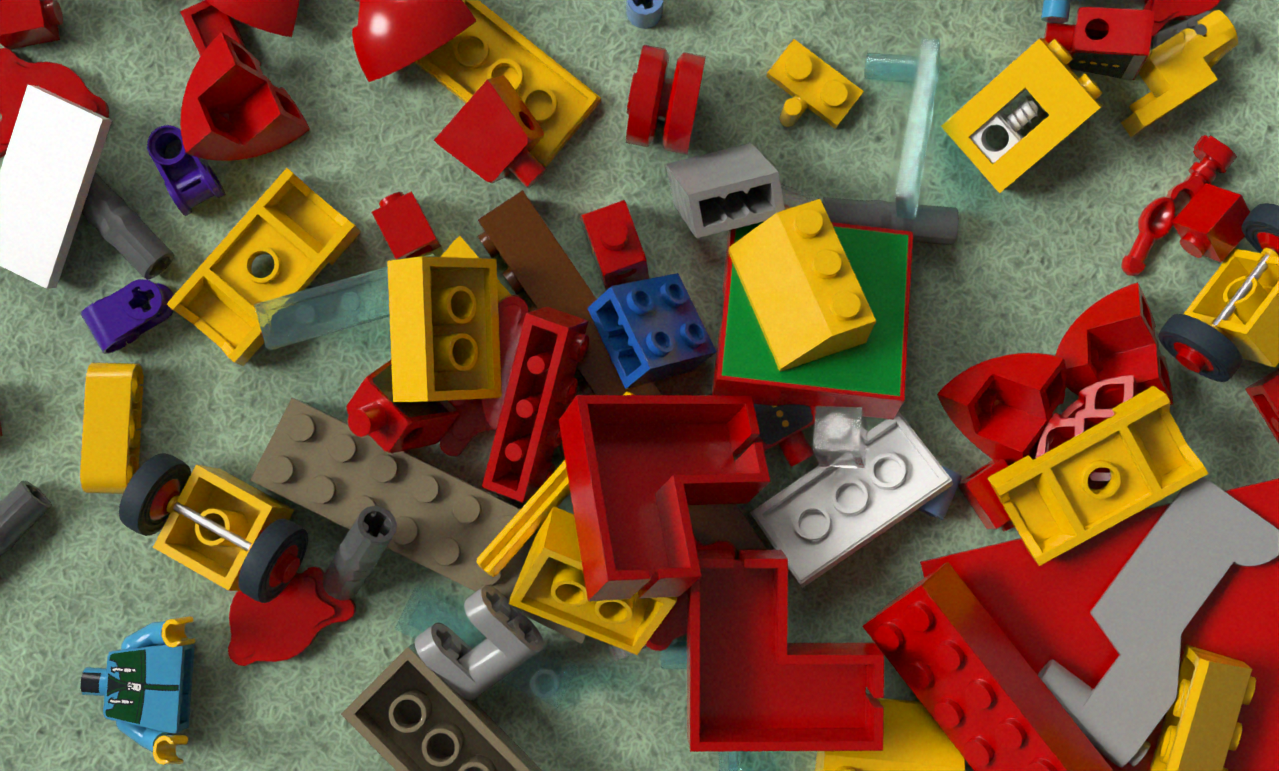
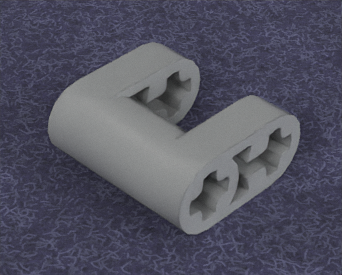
(508, 644)

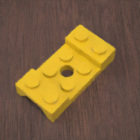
(284, 223)
(1051, 494)

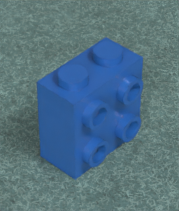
(651, 330)

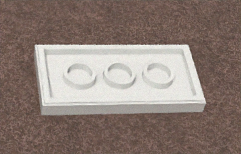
(46, 183)
(843, 509)

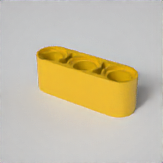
(110, 425)

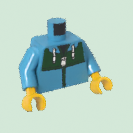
(148, 687)

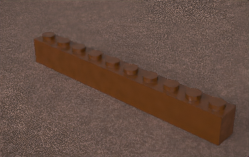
(551, 280)

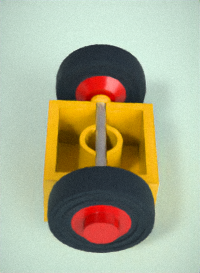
(1236, 309)
(215, 525)

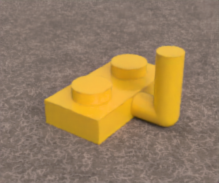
(812, 86)

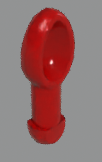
(1152, 225)

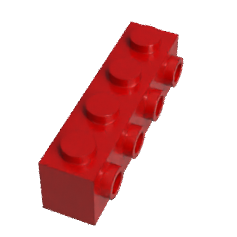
(534, 402)

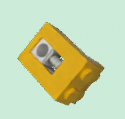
(1052, 84)

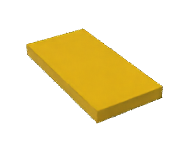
(497, 49)

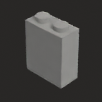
(725, 189)

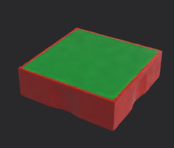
(856, 377)

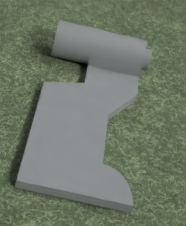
(1150, 608)

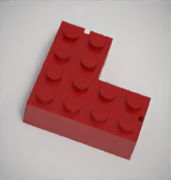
(638, 469)
(754, 686)

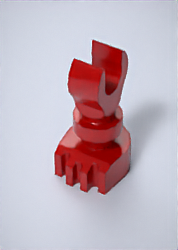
(1213, 157)

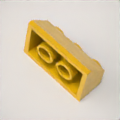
(802, 286)
(444, 329)
(556, 590)
(1204, 714)
(909, 744)

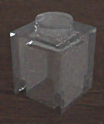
(840, 437)

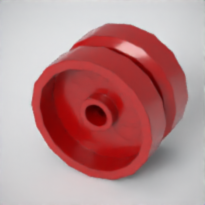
(664, 99)

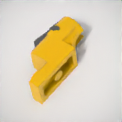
(1181, 66)

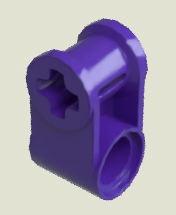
(186, 177)
(122, 315)

